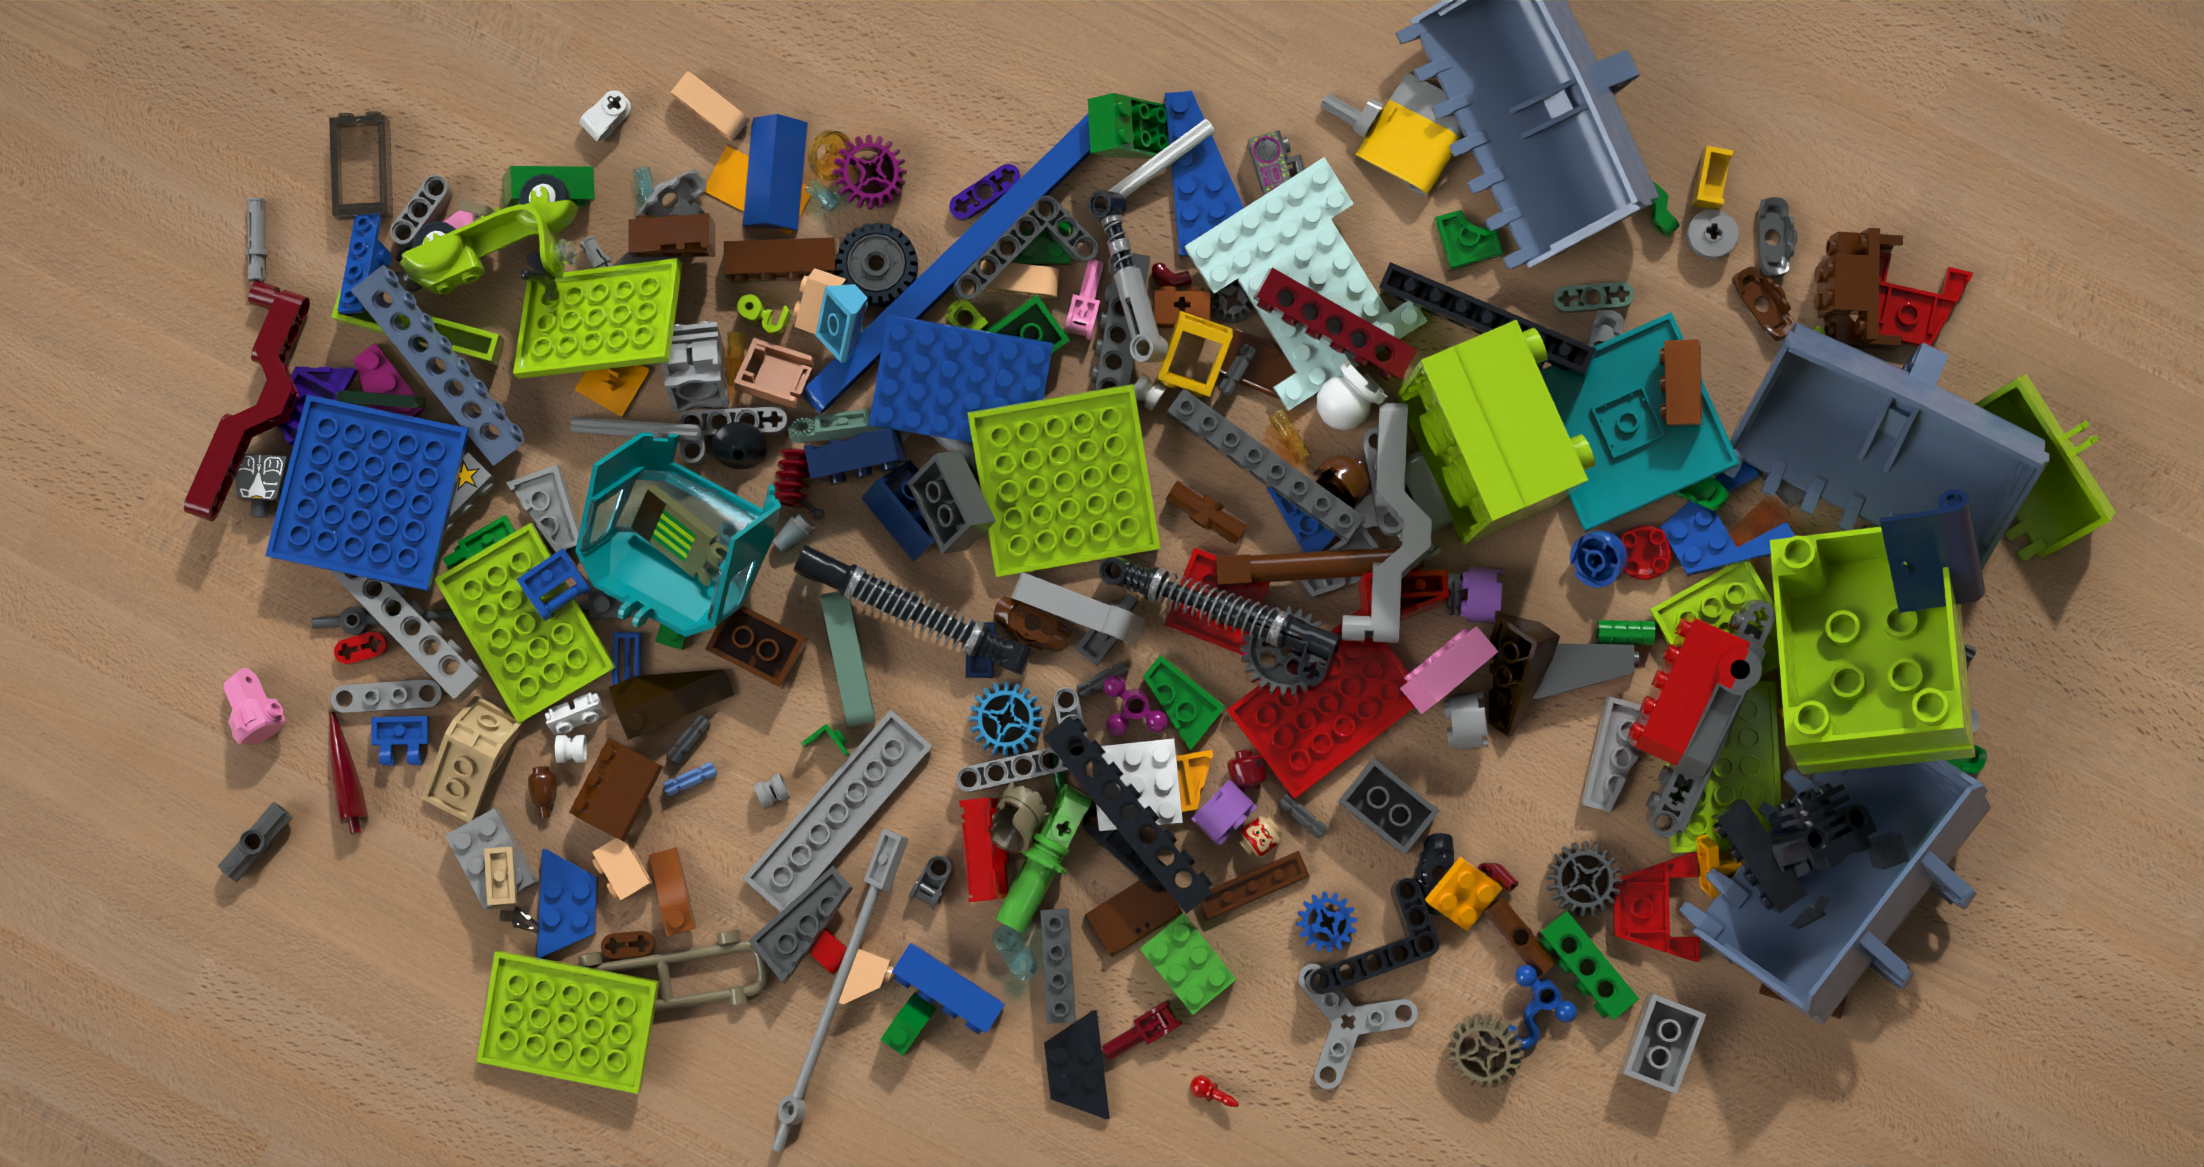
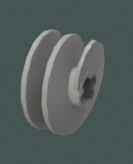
(1722, 226)

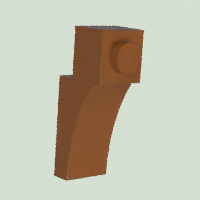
(672, 892)

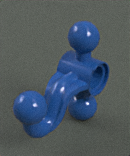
(1564, 1010)

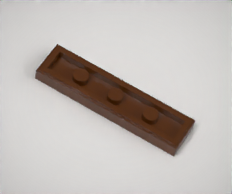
(1254, 885)

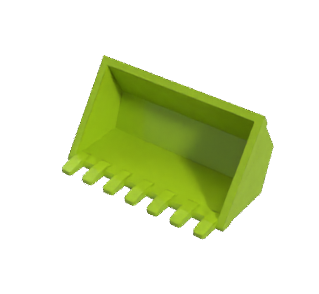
(2065, 497)

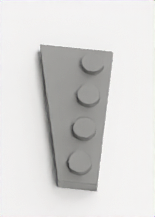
(1611, 754)

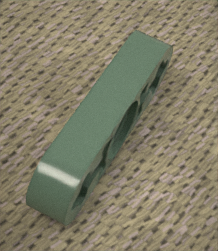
(1572, 293)

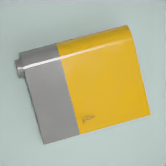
(1409, 138)

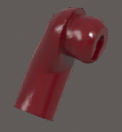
(1167, 278)
(1499, 874)

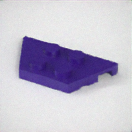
(317, 382)

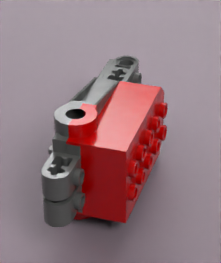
(1696, 707)

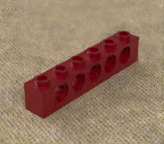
(1399, 352)

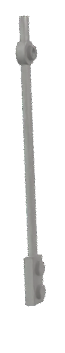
(880, 876)

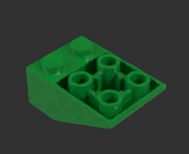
(1126, 126)

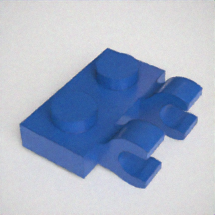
(400, 731)

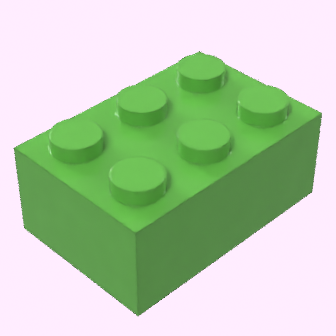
(1188, 963)

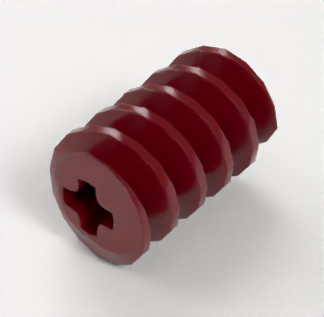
(791, 477)

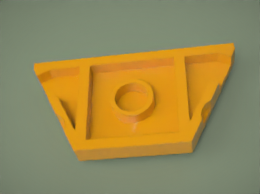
(1192, 775)

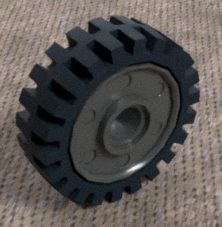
(882, 243)

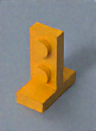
(1709, 858)

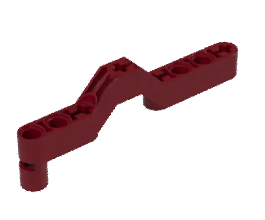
(273, 407)

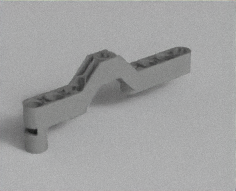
(1416, 532)

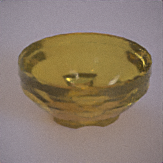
(833, 142)

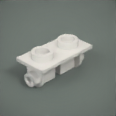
(563, 719)

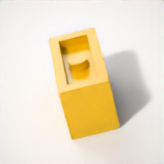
(1711, 177)

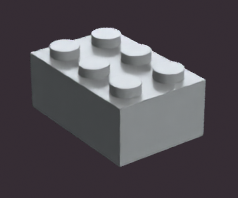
(488, 831)
(1662, 1043)

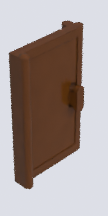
(1264, 369)
(1130, 913)

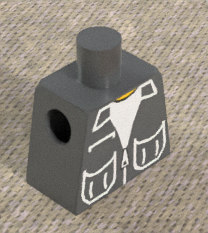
(261, 481)

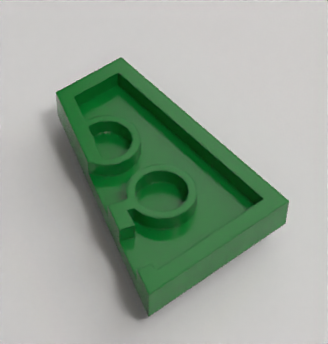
(1183, 700)

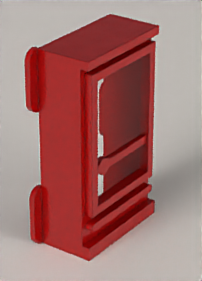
(983, 858)

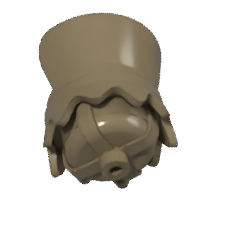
(1016, 818)

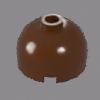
(1344, 479)

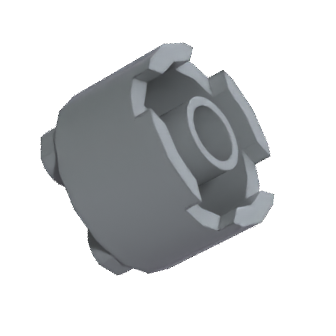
(1467, 721)

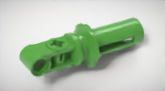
(1043, 859)

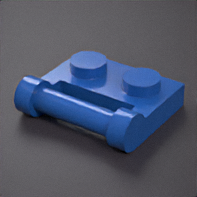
(547, 577)

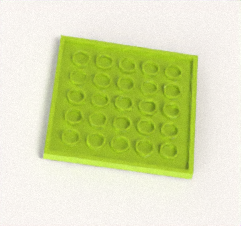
(1064, 480)

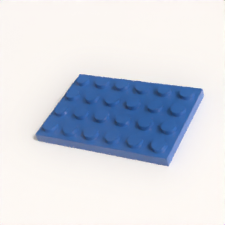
(942, 371)

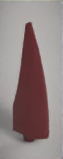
(346, 783)

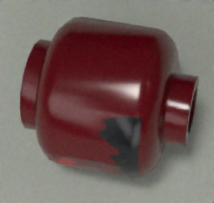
(1246, 770)

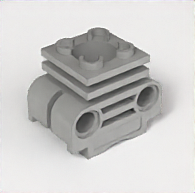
(696, 368)

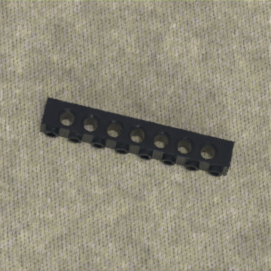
(1481, 316)
(1059, 741)

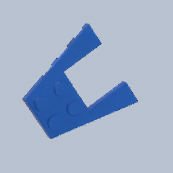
(1702, 539)

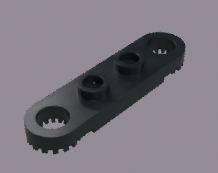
(1122, 851)

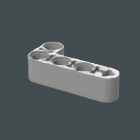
(707, 420)

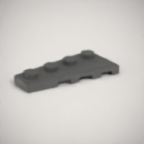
(797, 927)

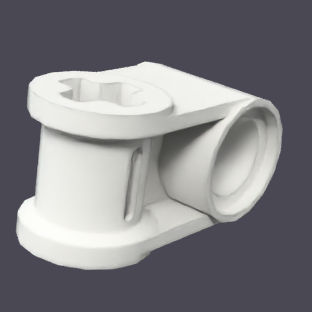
(603, 117)

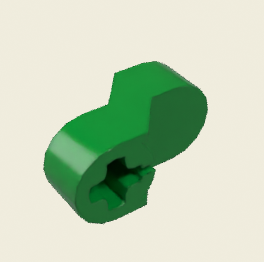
(1662, 219)

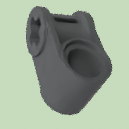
(931, 882)

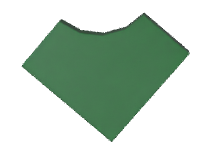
(1465, 242)

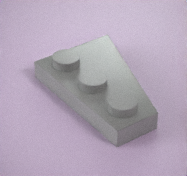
(549, 504)

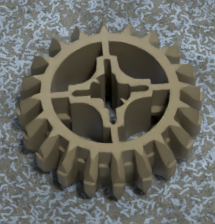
(1506, 1043)

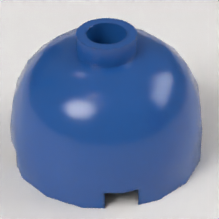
(1599, 558)

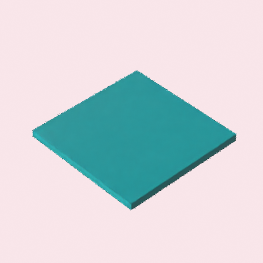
(1621, 419)

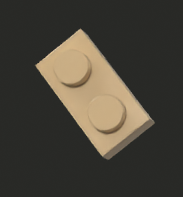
(500, 875)

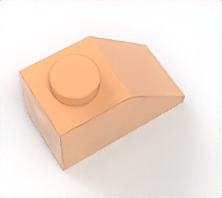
(866, 975)

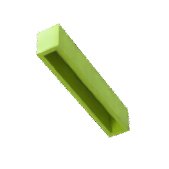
(465, 340)

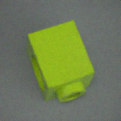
(959, 308)

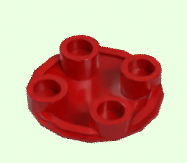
(1647, 552)

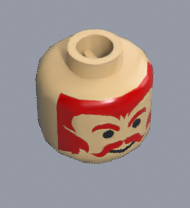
(1260, 836)

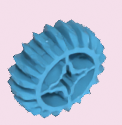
(1028, 726)

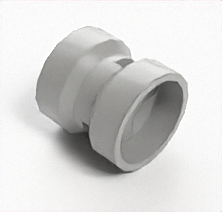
(766, 793)

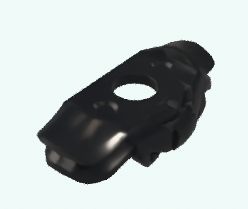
(1437, 852)

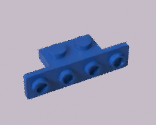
(363, 258)

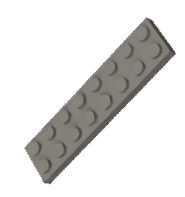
(838, 811)

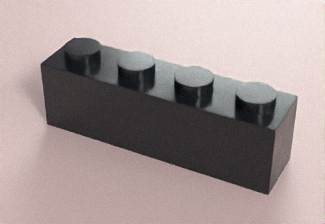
(1753, 848)

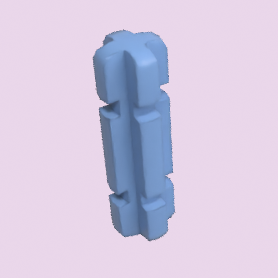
(690, 779)

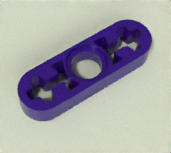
(964, 198)

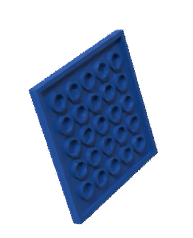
(368, 493)

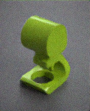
(753, 311)

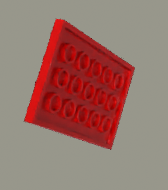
(1320, 729)

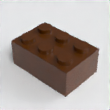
(758, 645)

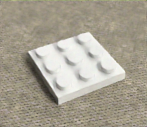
(1153, 773)

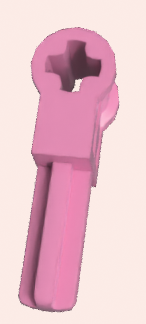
(1084, 307)

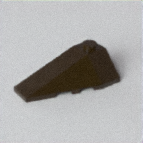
(1518, 668)
(658, 699)

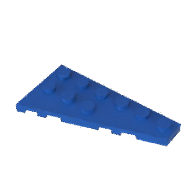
(1200, 179)

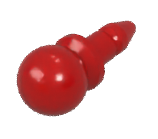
(1203, 1087)

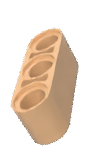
(709, 106)
(1023, 280)

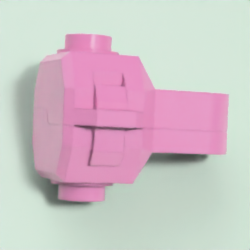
(253, 714)

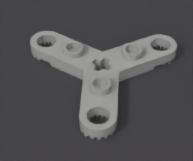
(1340, 1040)

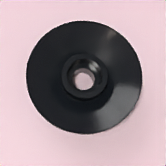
(739, 437)

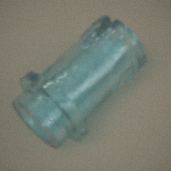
(644, 183)
(823, 195)

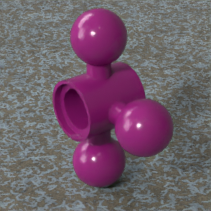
(1118, 723)

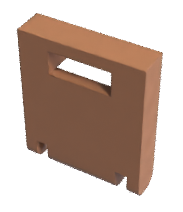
(780, 375)

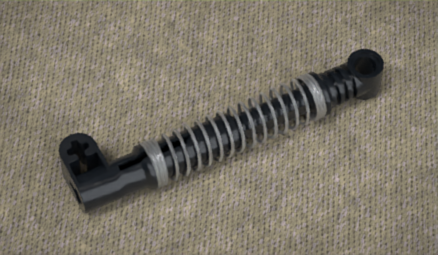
(856, 583)
(1231, 612)

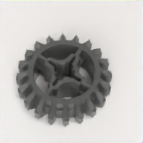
(1591, 890)

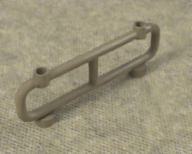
(728, 943)

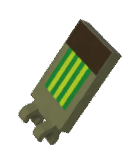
(679, 535)

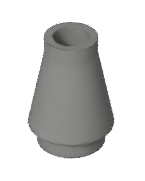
(793, 532)

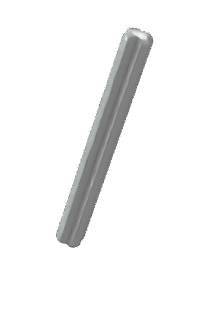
(633, 428)

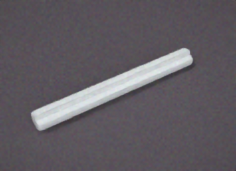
(1164, 158)

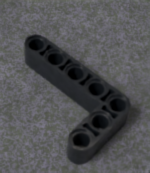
(1384, 953)

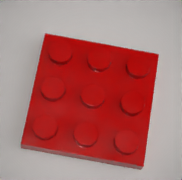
(1203, 569)

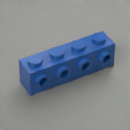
(948, 988)

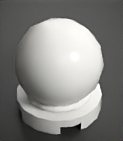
(1347, 399)

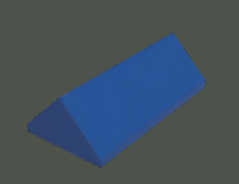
(775, 172)

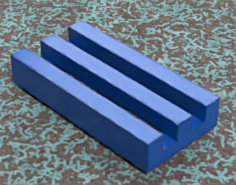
(627, 654)

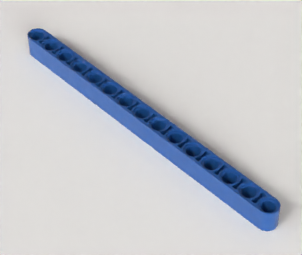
(943, 273)

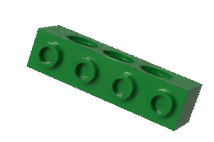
(1621, 994)

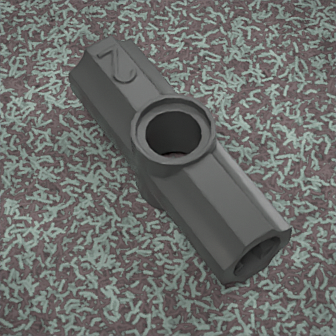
(243, 855)

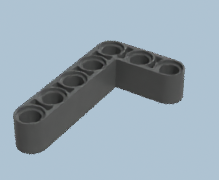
(1020, 242)

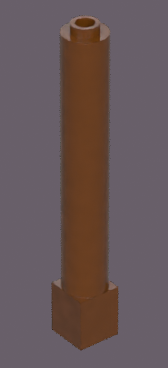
(1300, 565)

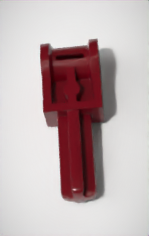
(1148, 1027)

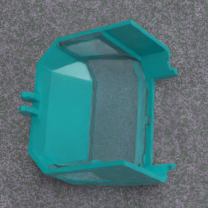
(641, 575)

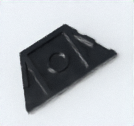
(1077, 1067)

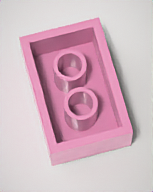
(1447, 668)

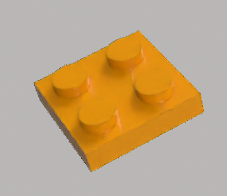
(1463, 893)

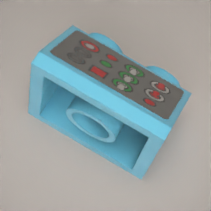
(841, 319)

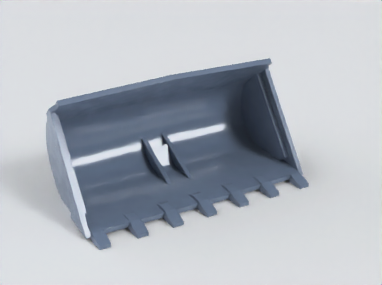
(1535, 119)
(1882, 437)

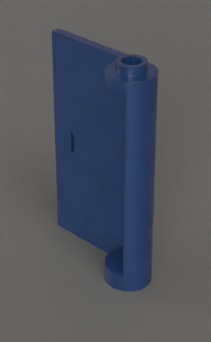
(1928, 545)

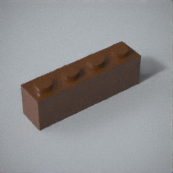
(778, 258)

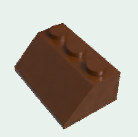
(616, 789)

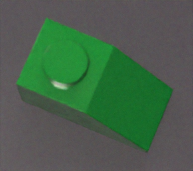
(908, 1024)

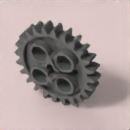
(1277, 674)

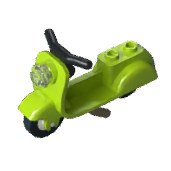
(451, 256)

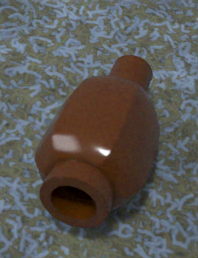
(542, 789)

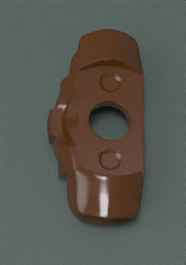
(1752, 285)
(1050, 635)

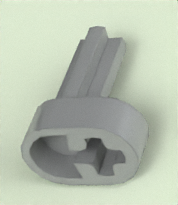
(1361, 121)

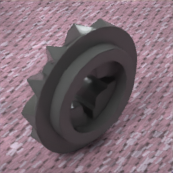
(1236, 313)

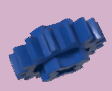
(1339, 915)

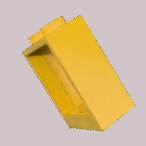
(1202, 328)

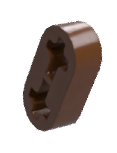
(629, 951)

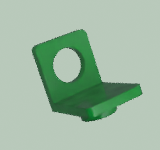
(836, 735)

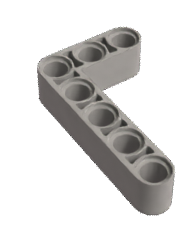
(1079, 608)
(1036, 758)

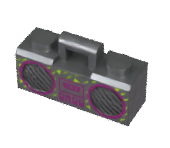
(1271, 160)

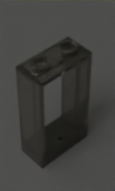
(385, 206)

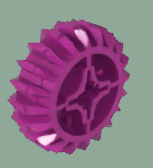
(858, 166)

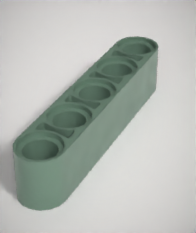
(848, 659)

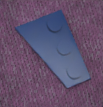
(1307, 532)

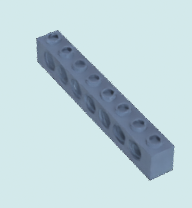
(423, 360)

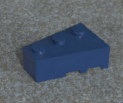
(856, 456)

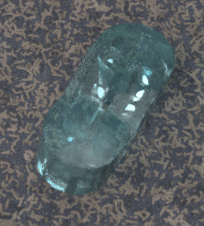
(1020, 964)

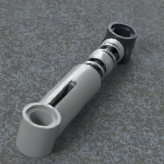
(1128, 279)

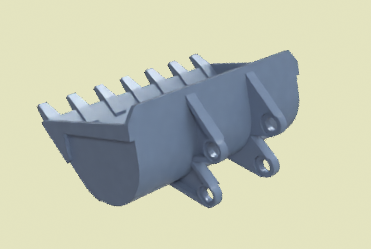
(1825, 959)

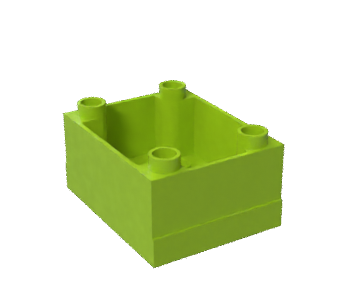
(1493, 431)
(1854, 670)

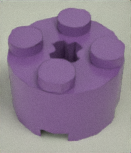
(1483, 594)
(1224, 812)

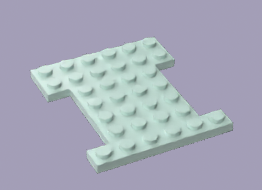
(1297, 237)

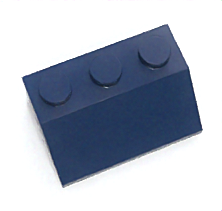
(899, 512)

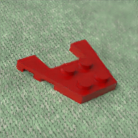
(1915, 312)
(1643, 909)

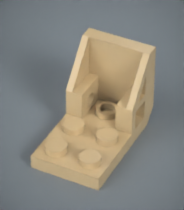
(469, 756)

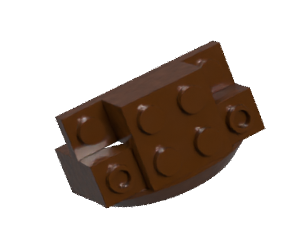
(1851, 287)

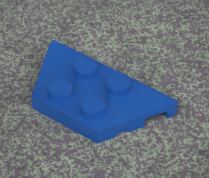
(565, 904)

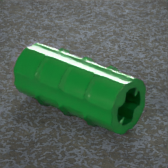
(1625, 632)

